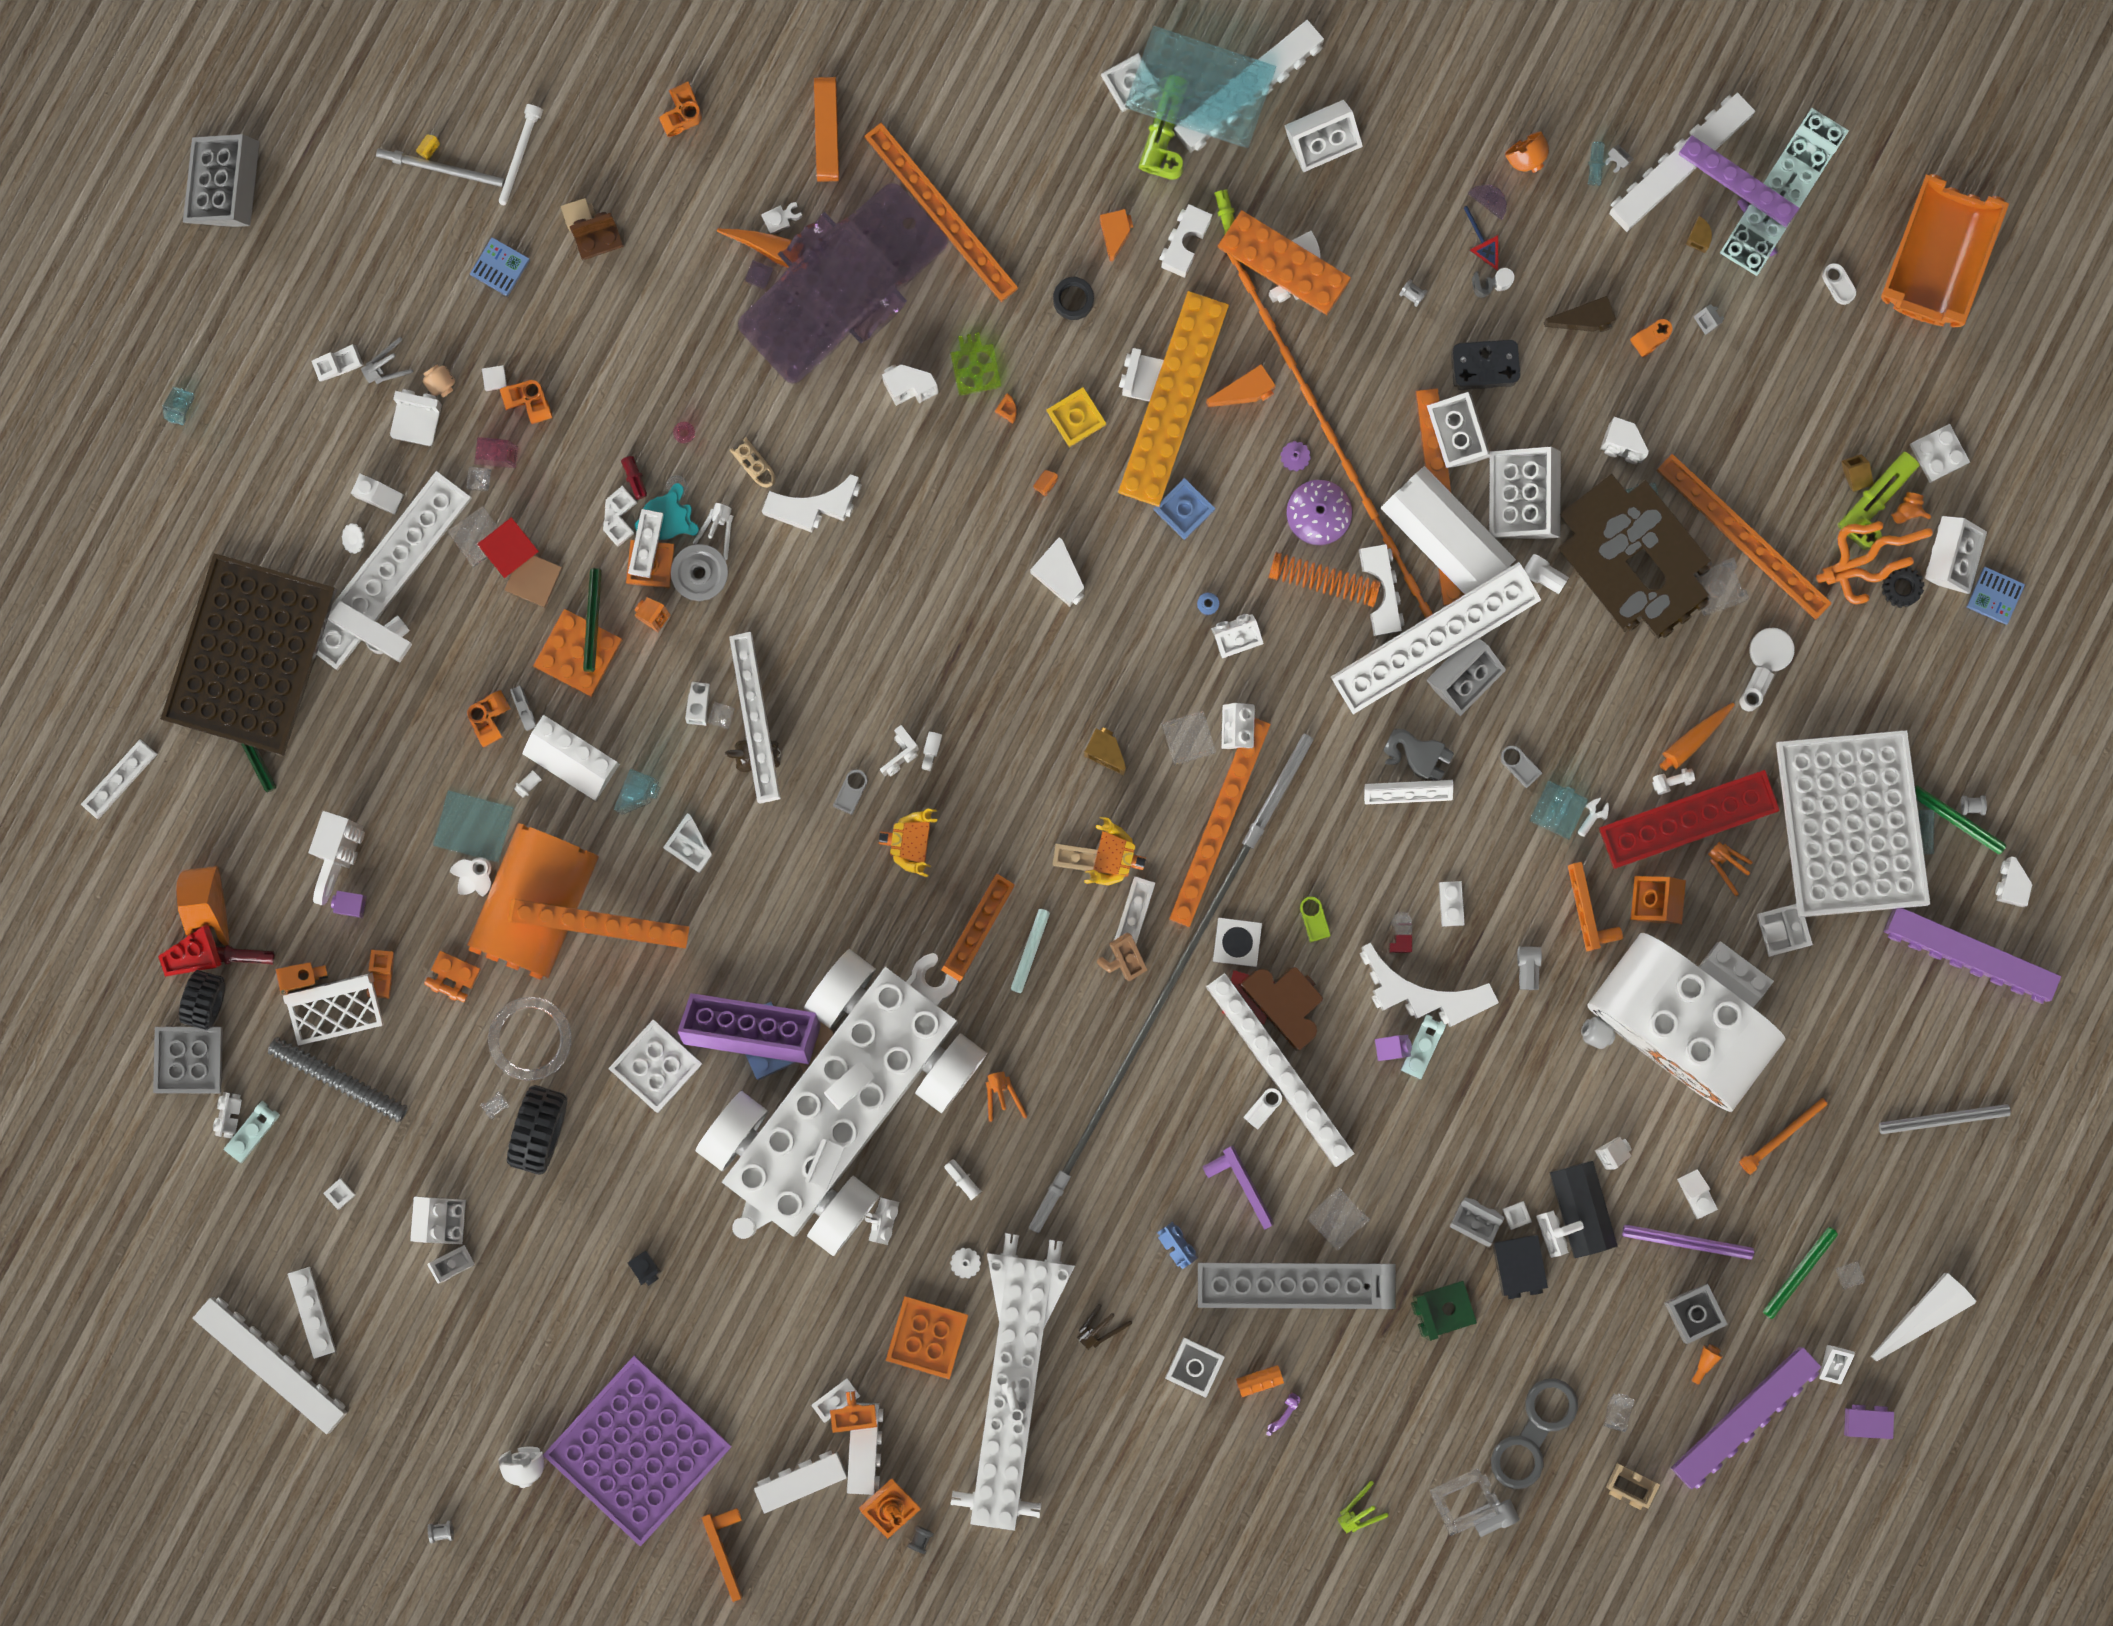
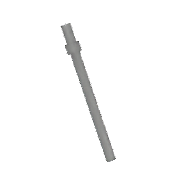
(399, 157)

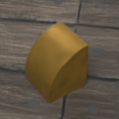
(1700, 235)
(1857, 472)

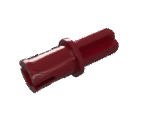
(634, 477)

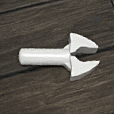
(1593, 816)

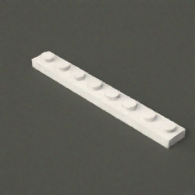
(754, 717)

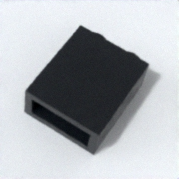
(1520, 1266)

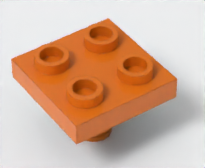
(889, 1508)

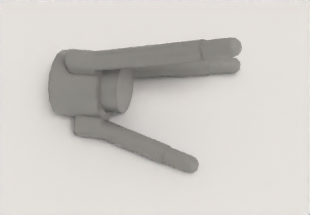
(373, 368)

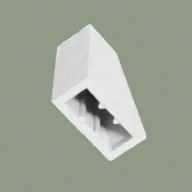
(1059, 574)

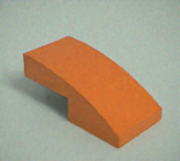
(382, 968)

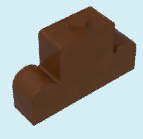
(1285, 1002)

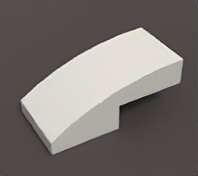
(337, 363)
(849, 1085)

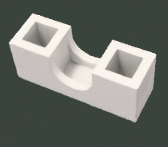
(1192, 223)

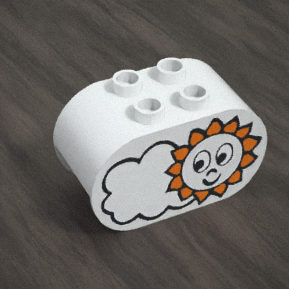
(1686, 1022)

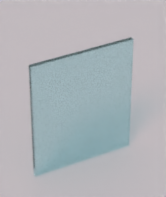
(473, 826)

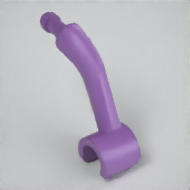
(1293, 1401)

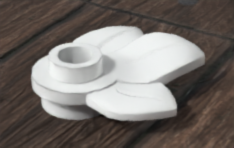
(470, 878)

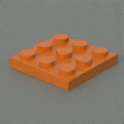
(564, 653)
(927, 1337)

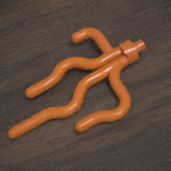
(1842, 570)

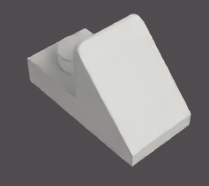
(1697, 1194)
(451, 1264)

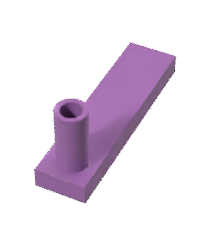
(1232, 1160)

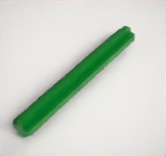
(1959, 820)
(1800, 1272)

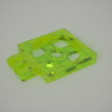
(971, 349)

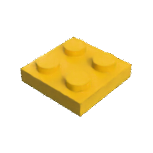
(1076, 417)

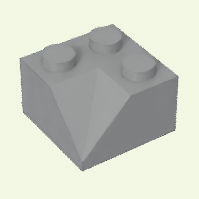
(1695, 1313)

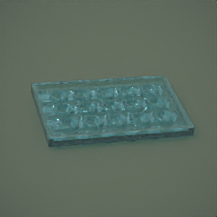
(1200, 86)

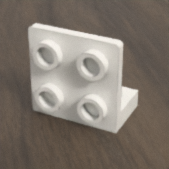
(910, 753)

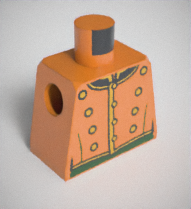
(289, 977)

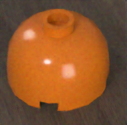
(1529, 153)

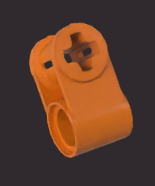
(1649, 339)

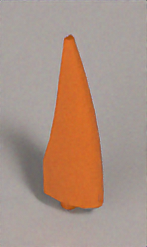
(764, 243)
(1693, 739)

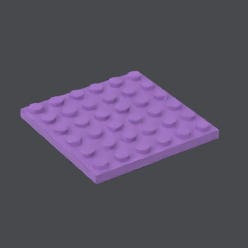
(637, 1450)

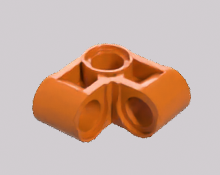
(675, 120)
(517, 395)
(485, 728)

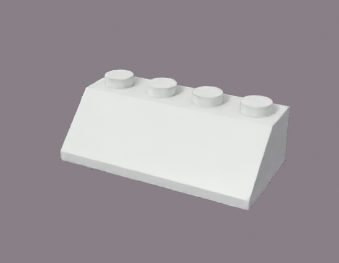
(570, 758)

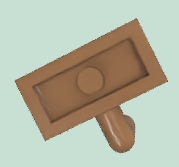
(1126, 956)

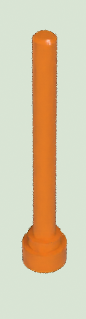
(1750, 1162)

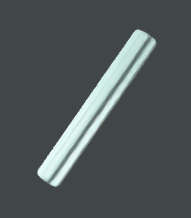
(1030, 950)

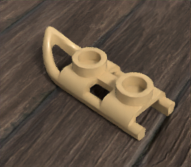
(757, 467)

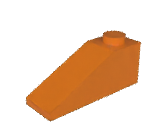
(1248, 388)
(652, 613)

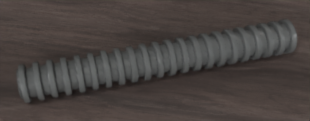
(337, 1079)

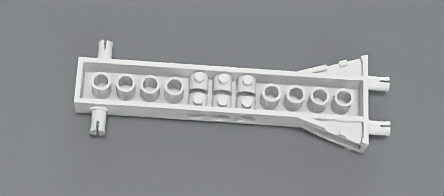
(1024, 1301)

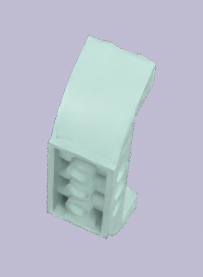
(1791, 178)

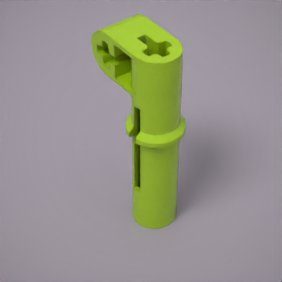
(1156, 152)
(1902, 469)

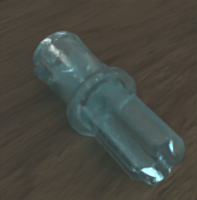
(1596, 163)

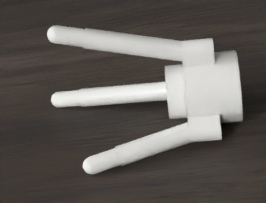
(718, 515)

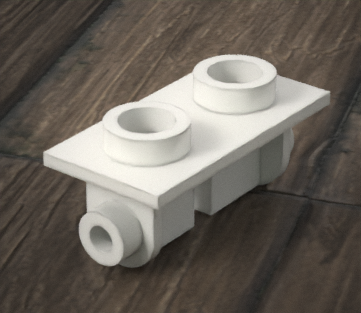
(227, 1106)

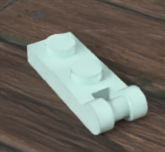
(1423, 1047)
(251, 1132)

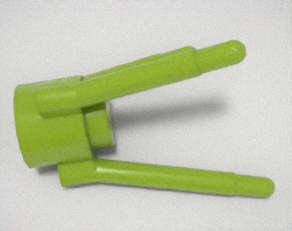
(1350, 1521)

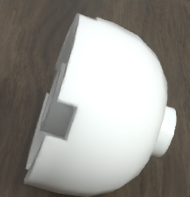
(522, 1467)

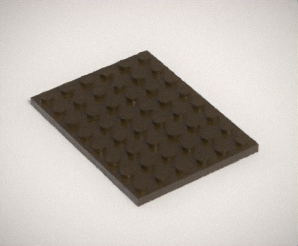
(248, 654)

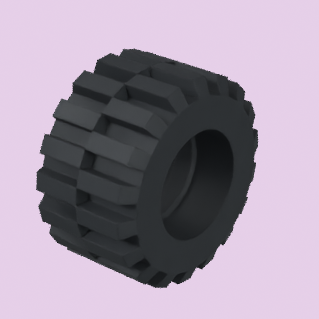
(202, 999)

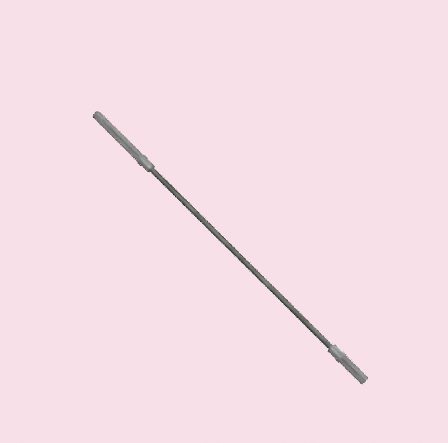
(1255, 831)

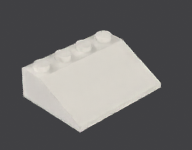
(1525, 493)

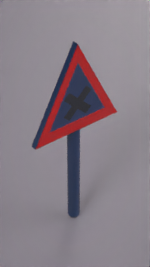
(1488, 249)

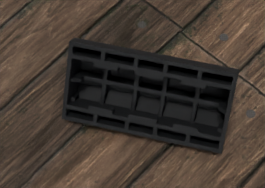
(1583, 1201)

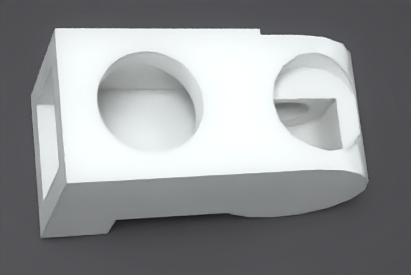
(698, 704)

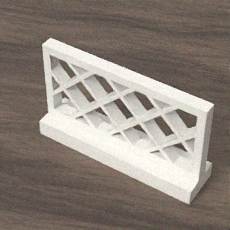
(329, 990)

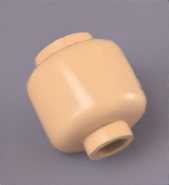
(438, 380)

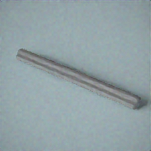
(1944, 1119)

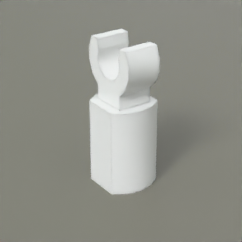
(931, 749)

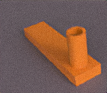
(1591, 936)
(712, 1525)

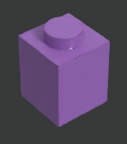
(348, 904)
(1393, 1047)

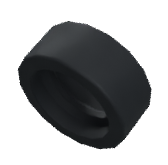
(1085, 310)

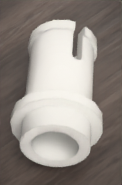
(527, 784)

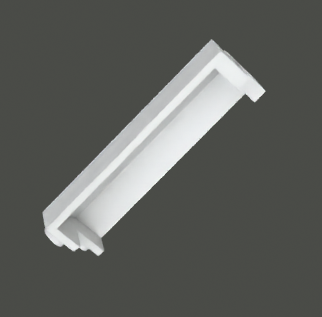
(1447, 532)

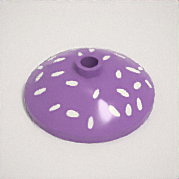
(1316, 527)

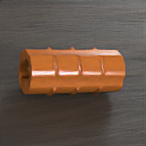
(1260, 1381)

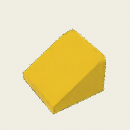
(428, 146)

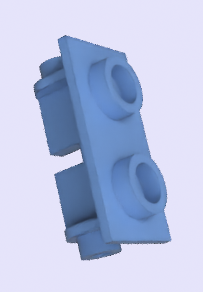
(1172, 1236)

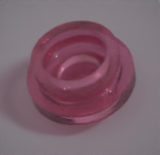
(684, 426)

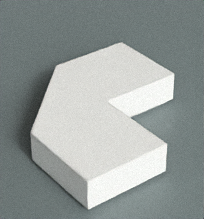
(615, 507)

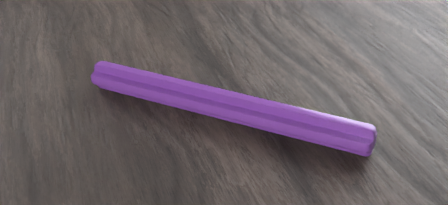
(1688, 1242)

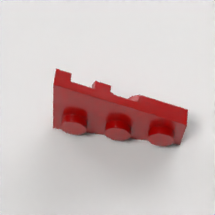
(191, 954)

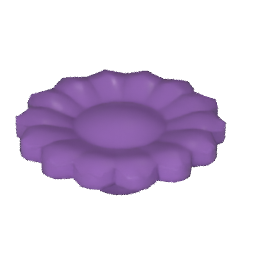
(1295, 456)

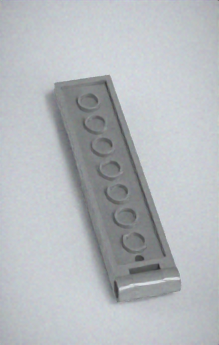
(1296, 1285)

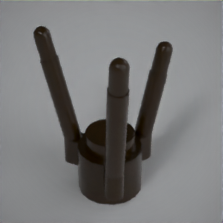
(1089, 1336)

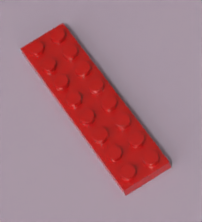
(1689, 819)

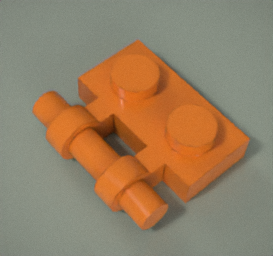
(453, 969)

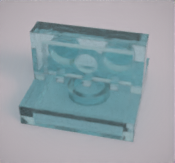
(1558, 809)

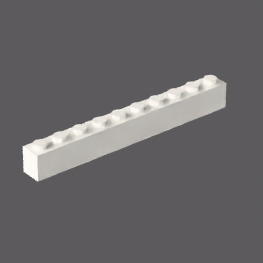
(1280, 1070)

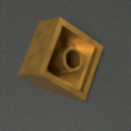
(1105, 750)

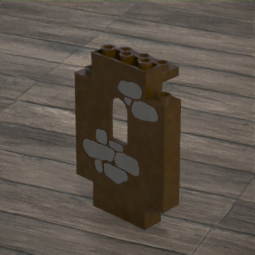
(1612, 529)

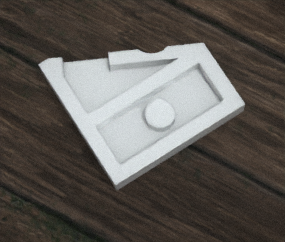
(689, 845)

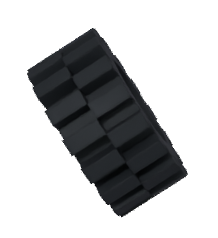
(1903, 600)

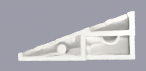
(1939, 1304)

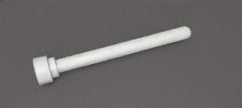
(532, 115)

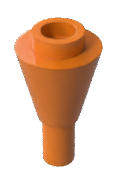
(1709, 1358)

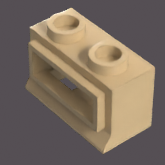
(1636, 1478)

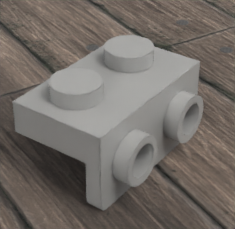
(1477, 1221)

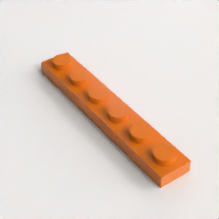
(978, 927)

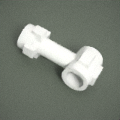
(1661, 783)
(1016, 1413)

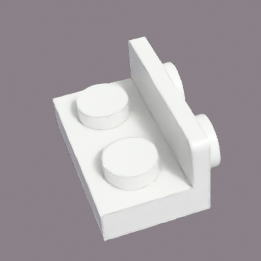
(1237, 635)
(1238, 726)

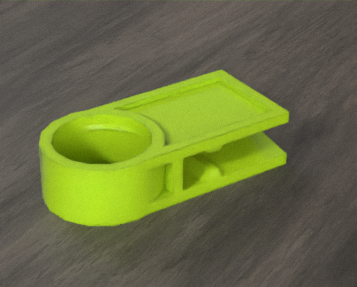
(1315, 925)

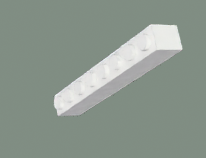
(1286, 55)
(1674, 168)
(270, 1364)

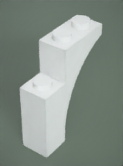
(805, 511)

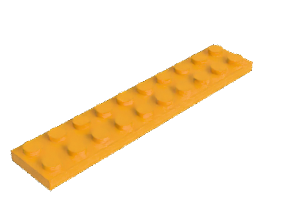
(1173, 398)

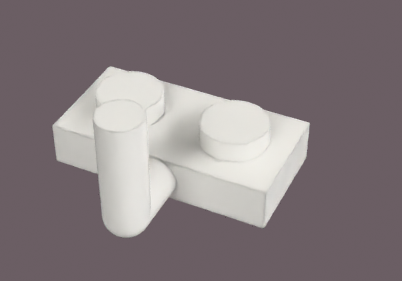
(1554, 1234)

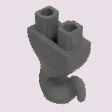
(1419, 754)

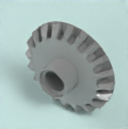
(694, 558)

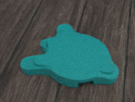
(676, 516)

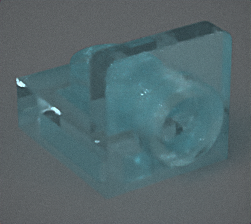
(177, 405)

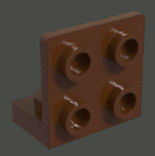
(596, 235)

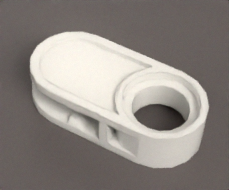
(1842, 288)

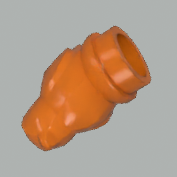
(1910, 508)

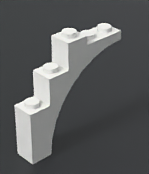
(1394, 989)

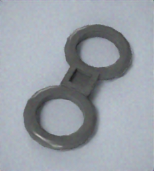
(1534, 1433)

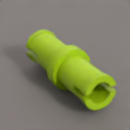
(1225, 209)

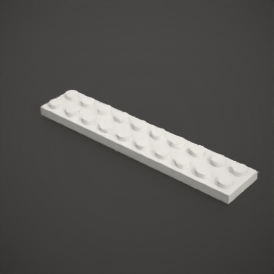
(394, 561)
(1436, 638)

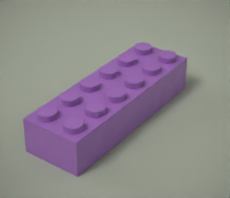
(749, 1028)

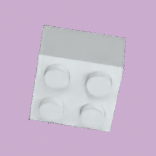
(1194, 1367)

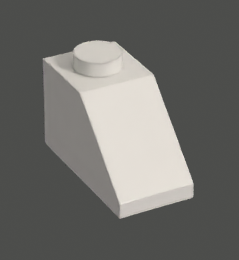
(377, 494)

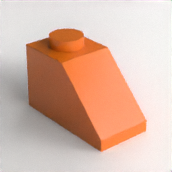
(1115, 231)

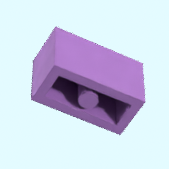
(1869, 1423)

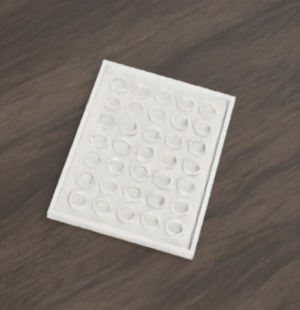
(1852, 823)

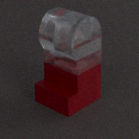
(1403, 933)

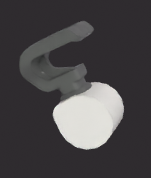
(1501, 281)

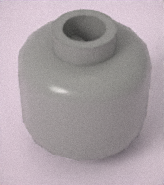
(1597, 1033)

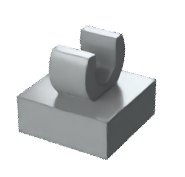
(1620, 156)
(1708, 319)

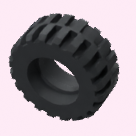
(537, 1129)

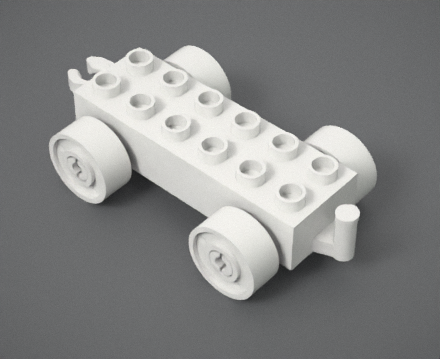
(895, 1035)

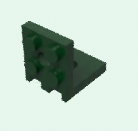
(1429, 1310)

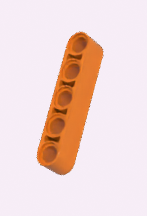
(826, 129)

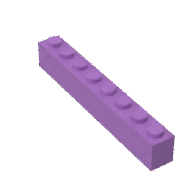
(1972, 954)
(1746, 1418)

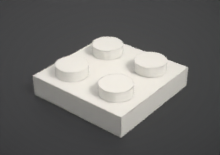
(1939, 453)

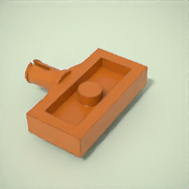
(853, 1416)

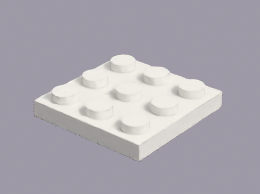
(655, 1066)

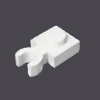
(777, 219)

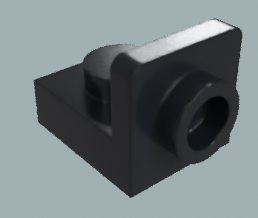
(644, 1268)

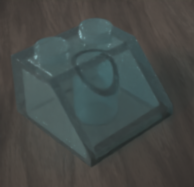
(636, 792)

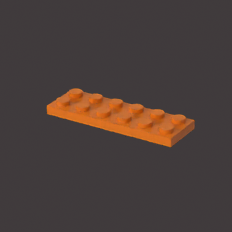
(1284, 262)

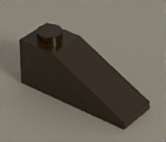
(1586, 317)

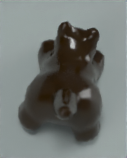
(742, 755)

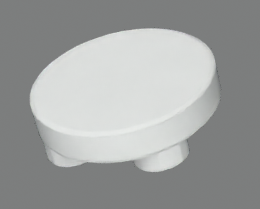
(1772, 649)

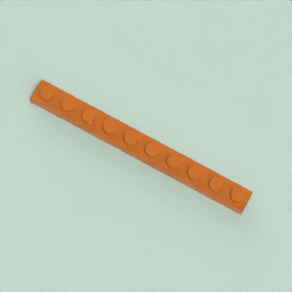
(941, 212)
(1435, 464)
(1743, 536)
(1217, 828)

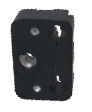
(1485, 372)

